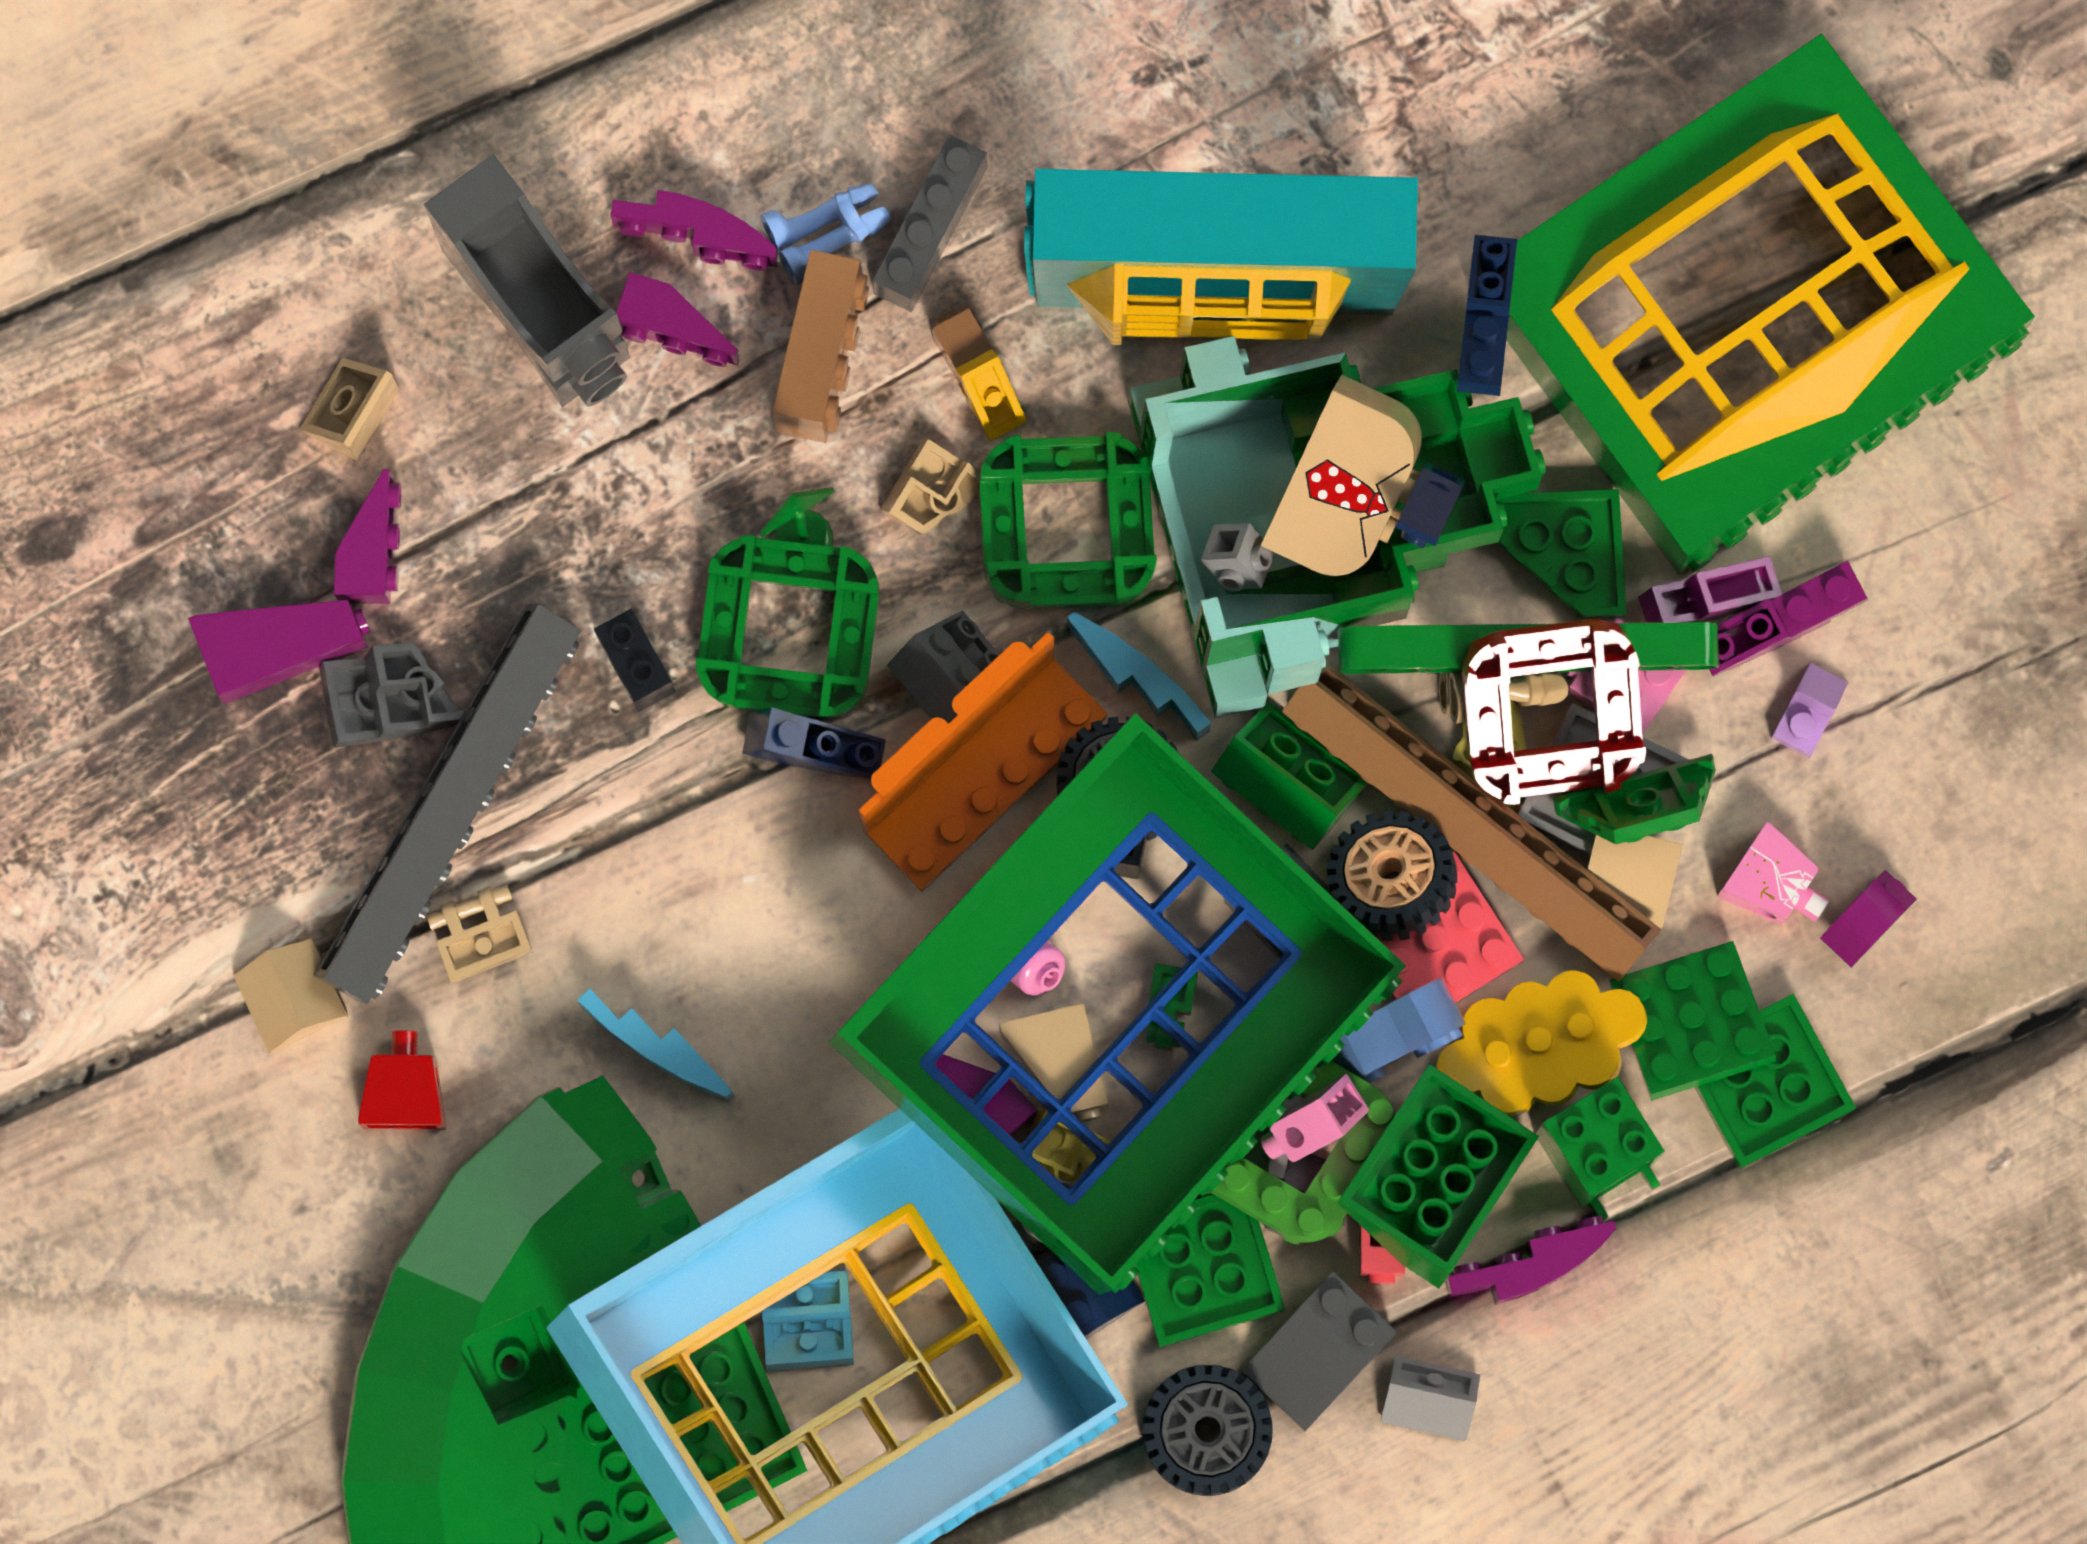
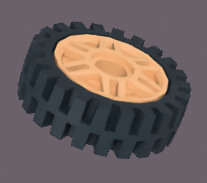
(1389, 846)

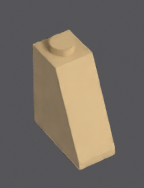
(1057, 1053)

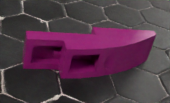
(713, 231)
(1787, 617)
(1550, 1259)

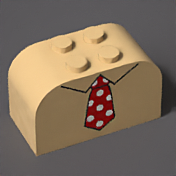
(1348, 481)

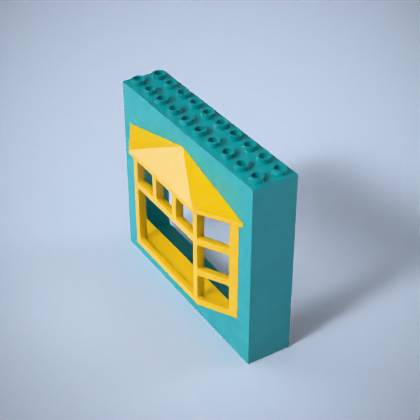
(1186, 245)

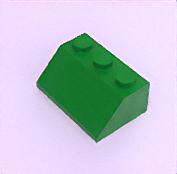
(1289, 776)

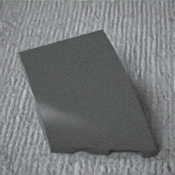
(385, 696)

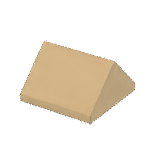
(351, 407)
(287, 996)

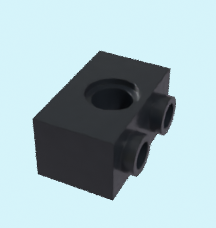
(634, 660)

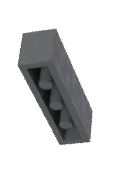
(930, 223)

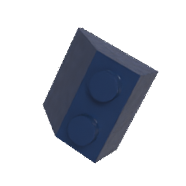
(1086, 1307)

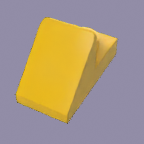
(990, 395)

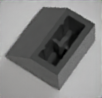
(942, 663)

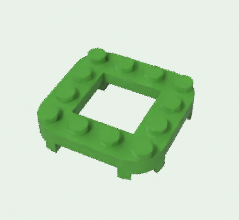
(1315, 1213)

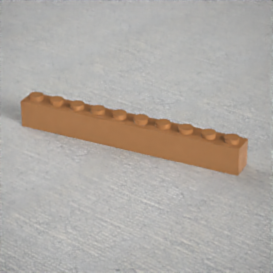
(1473, 822)

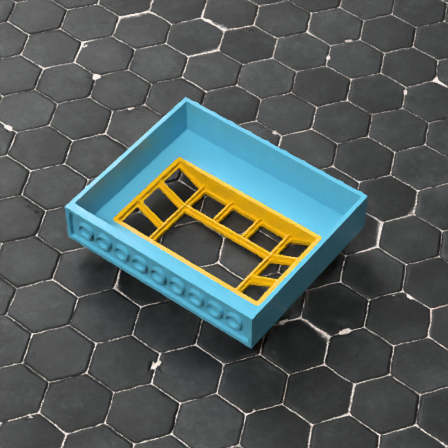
(780, 1240)

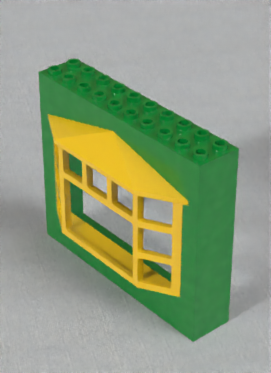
(1813, 412)

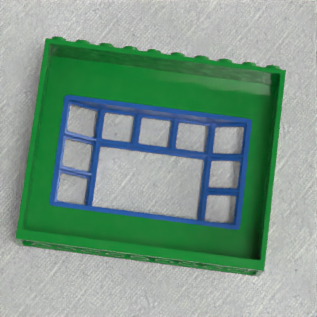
(1225, 1085)

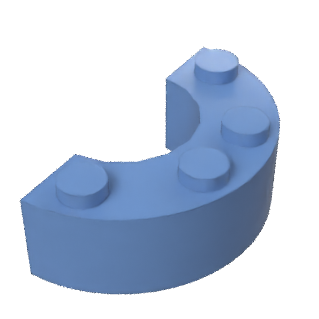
(1411, 1023)

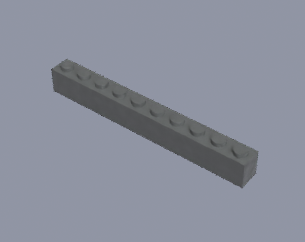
(448, 804)

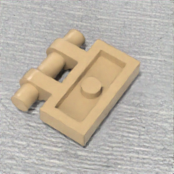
(485, 944)

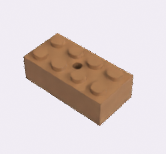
(819, 345)

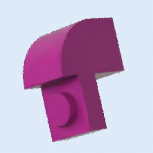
(1868, 918)

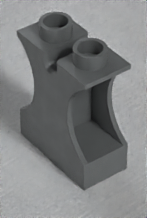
(529, 283)

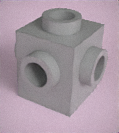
(1237, 556)

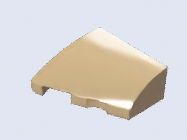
(931, 488)

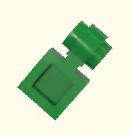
(1180, 1003)

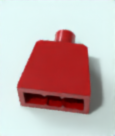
(402, 1089)

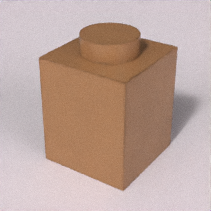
(959, 338)

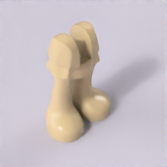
(1525, 689)

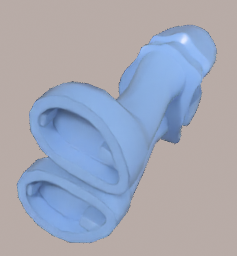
(786, 232)

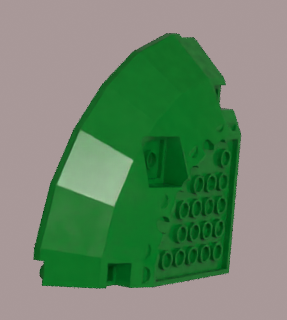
(485, 1455)

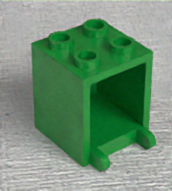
(1600, 1145)

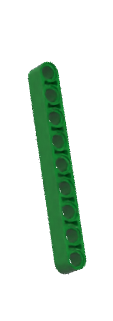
(1444, 647)

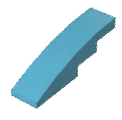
(1128, 666)
(669, 1054)

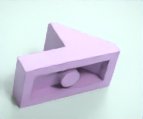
(1810, 710)

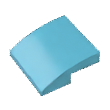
(810, 1326)

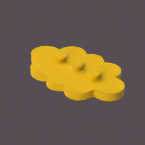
(1544, 1042)

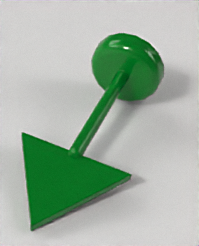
(798, 523)

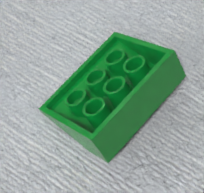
(1436, 1175)

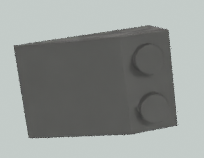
(1319, 1351)

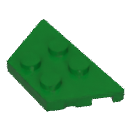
(1645, 804)

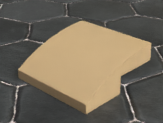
(1638, 872)

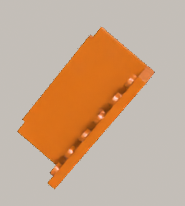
(969, 773)

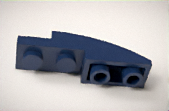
(1487, 315)

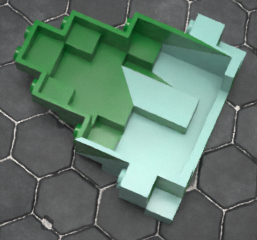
(1225, 455)

